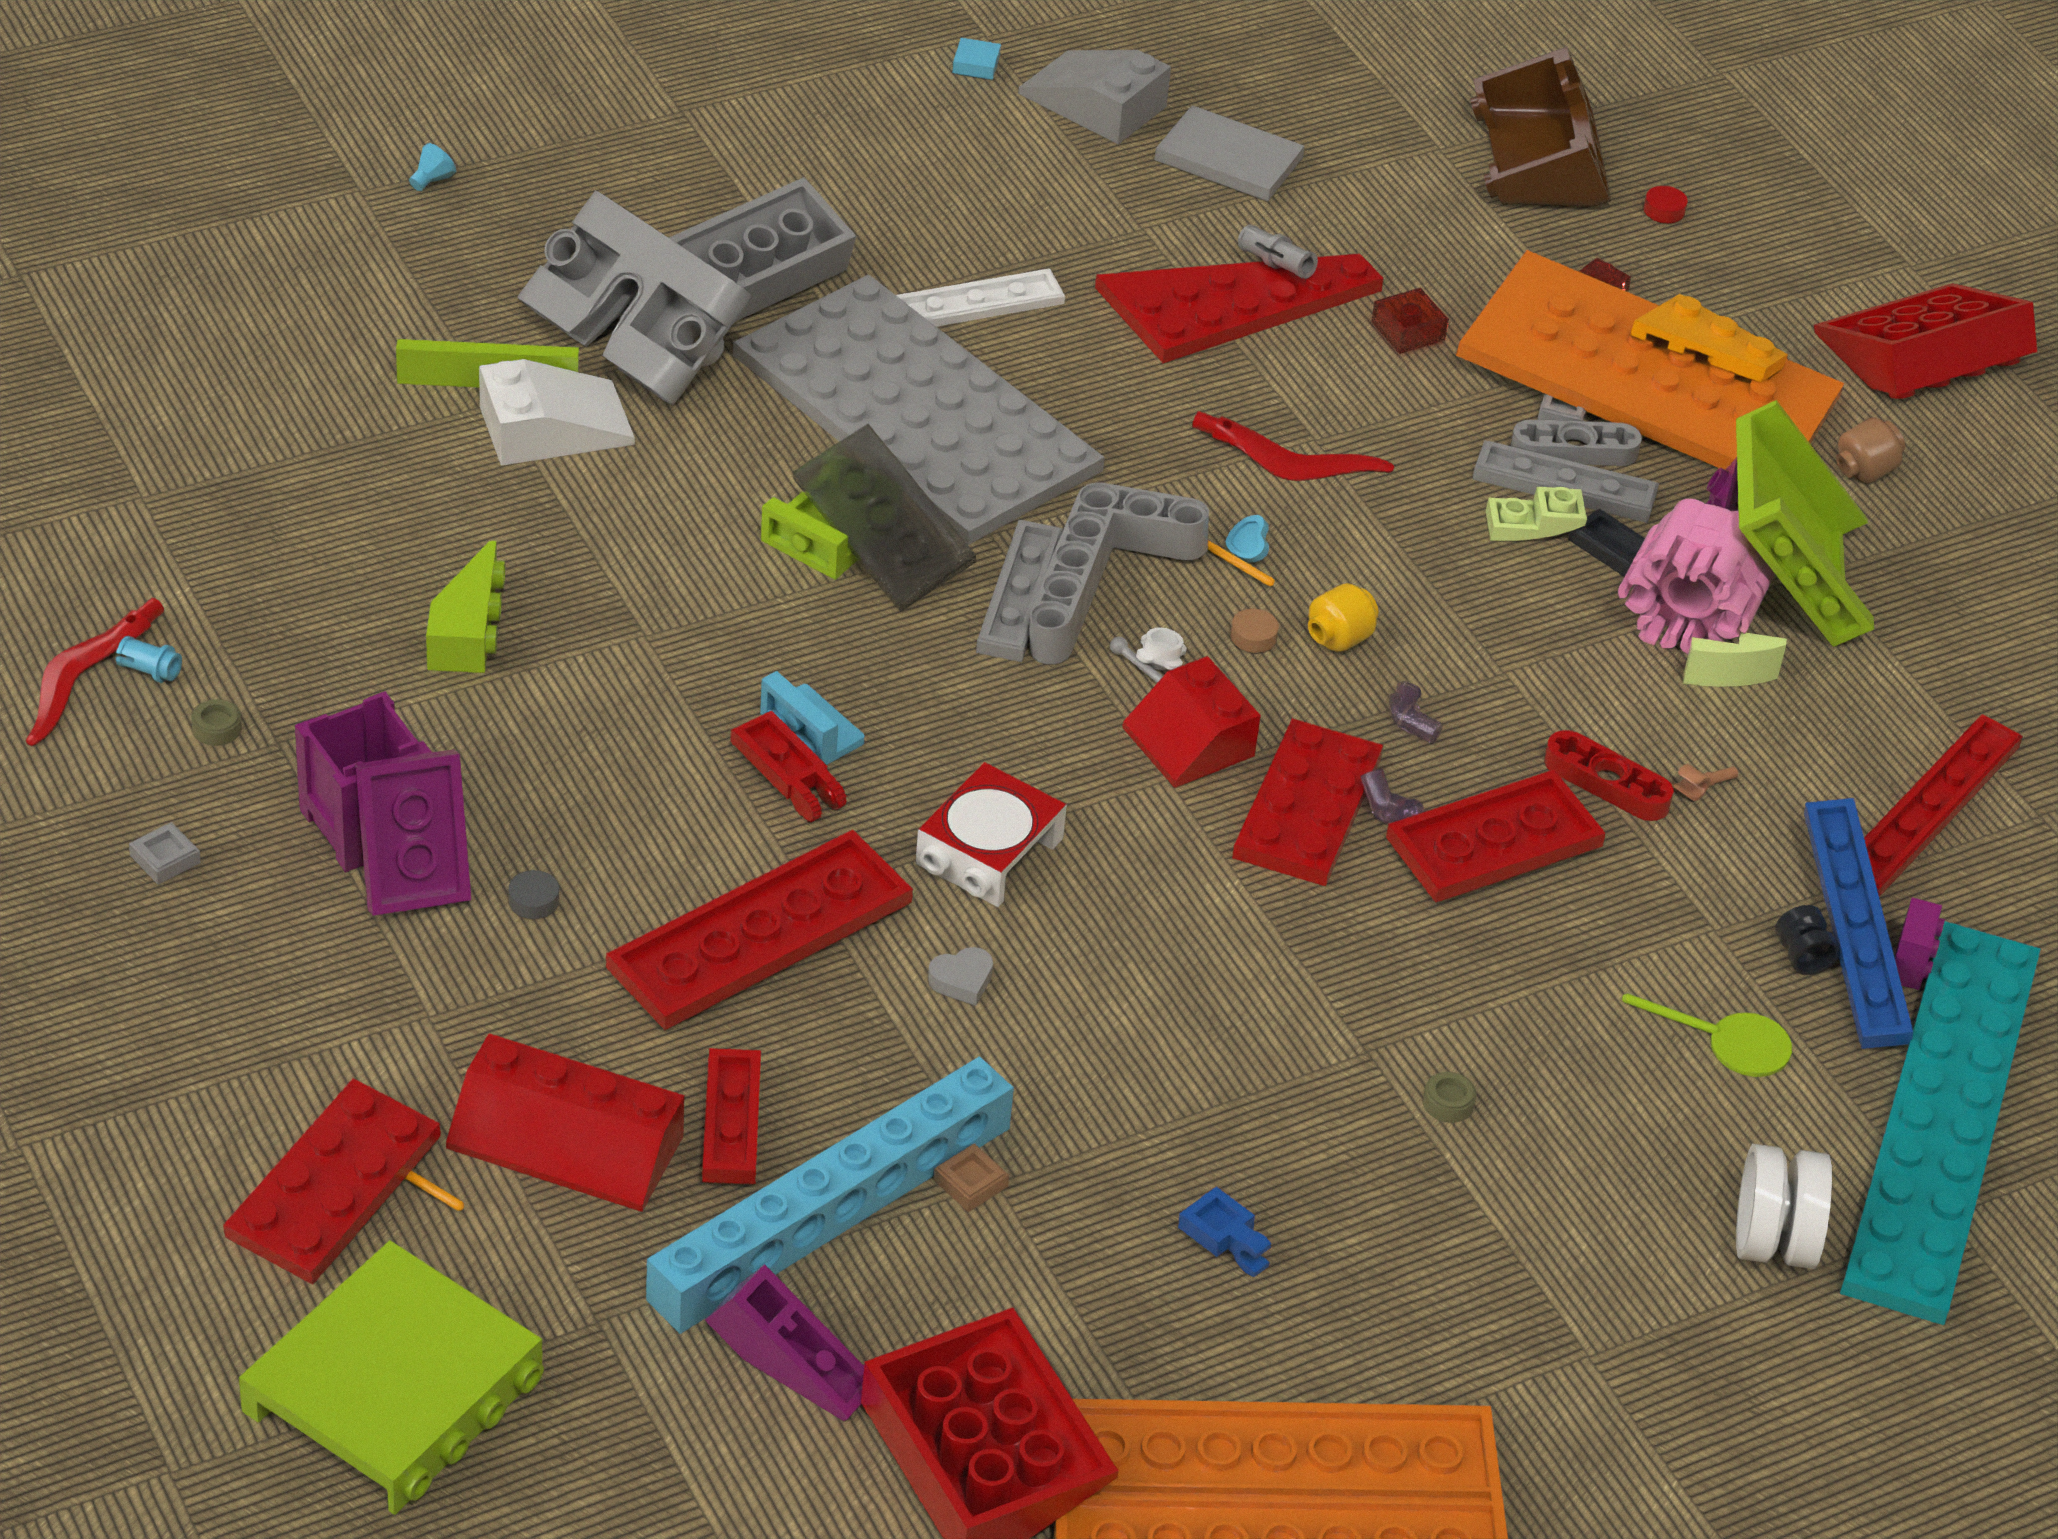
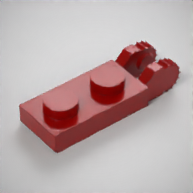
(788, 764)

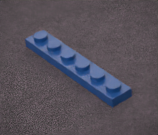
(1858, 924)

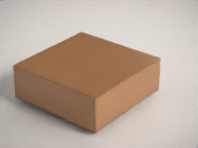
(971, 1177)

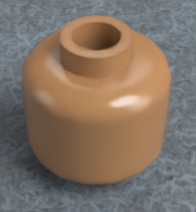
(1870, 450)

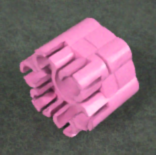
(1695, 577)

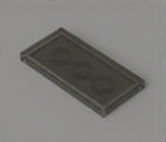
(886, 517)

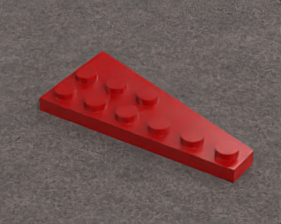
(1214, 304)

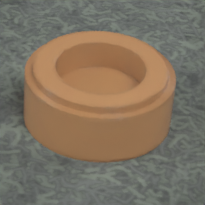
(1254, 630)

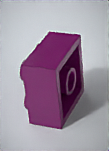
(1918, 942)

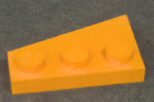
(1696, 328)

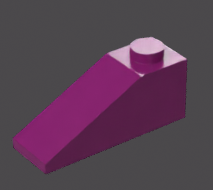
(789, 1343)

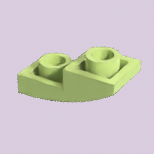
(1547, 515)
(1725, 664)

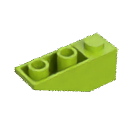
(462, 614)

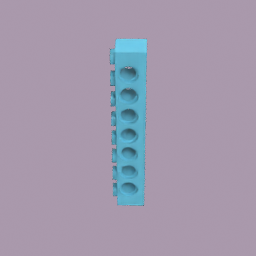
(828, 1193)

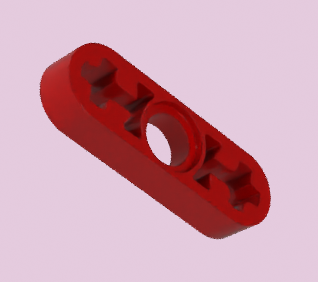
(1571, 751)

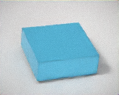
(976, 58)

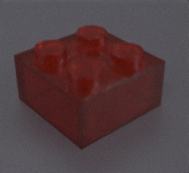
(1410, 320)

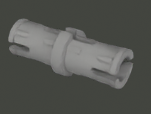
(1277, 251)

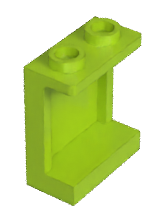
(805, 535)

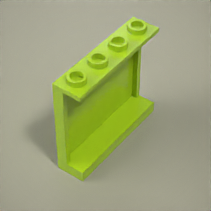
(1797, 520)
(395, 1372)

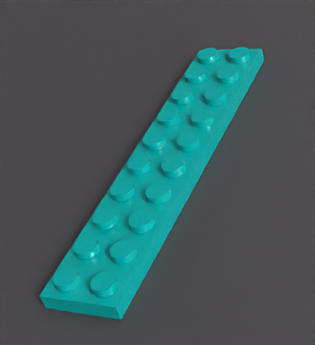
(1941, 1125)

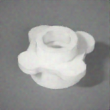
(1162, 649)

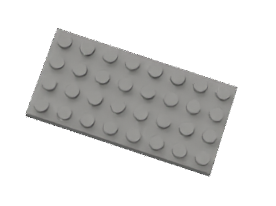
(940, 410)

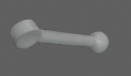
(1120, 647)

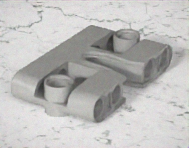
(673, 302)

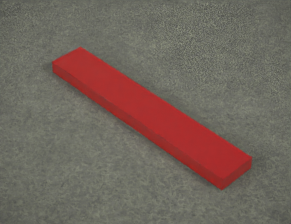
(1938, 798)

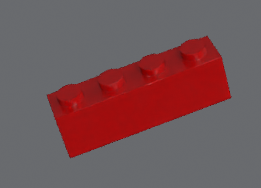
(566, 1122)

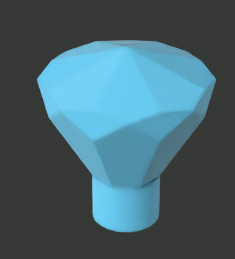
(433, 166)

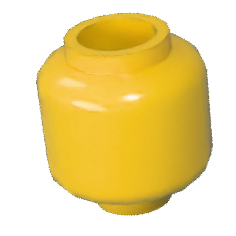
(1342, 617)

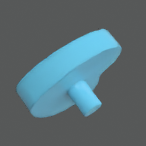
(1248, 539)

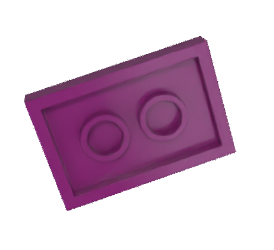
(413, 832)

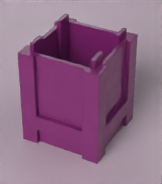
(327, 772)

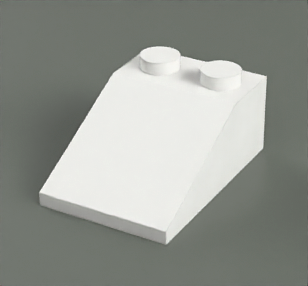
(549, 411)

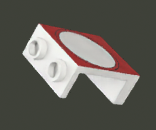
(987, 831)

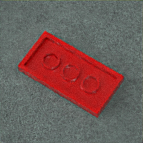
(1307, 802)
(1495, 835)
(332, 1181)

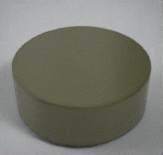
(216, 722)
(1449, 1097)

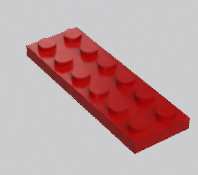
(758, 929)

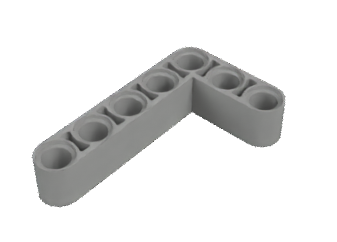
(1101, 520)

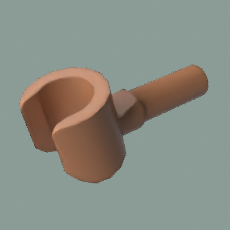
(1696, 783)

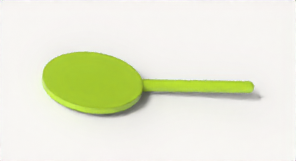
(1740, 1041)

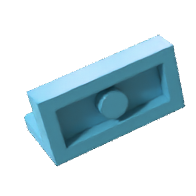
(810, 717)

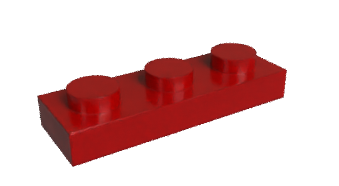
(731, 1116)

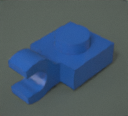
(1224, 1224)

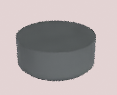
(533, 894)

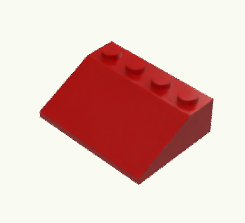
(1932, 338)
(985, 1430)

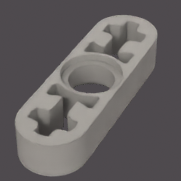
(1617, 441)

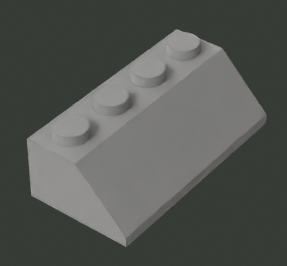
(774, 244)

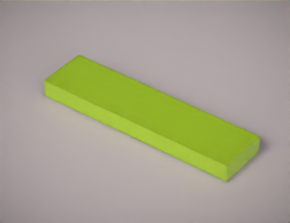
(459, 362)

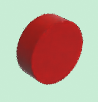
(1665, 204)

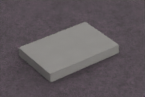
(1229, 153)

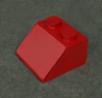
(1194, 723)

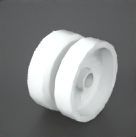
(1784, 1206)

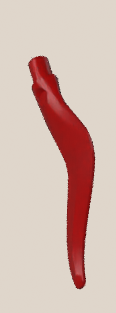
(1281, 461)
(68, 665)

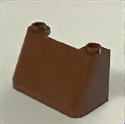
(1541, 134)

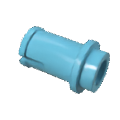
(157, 661)

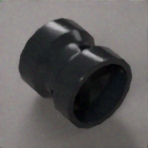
(1806, 937)

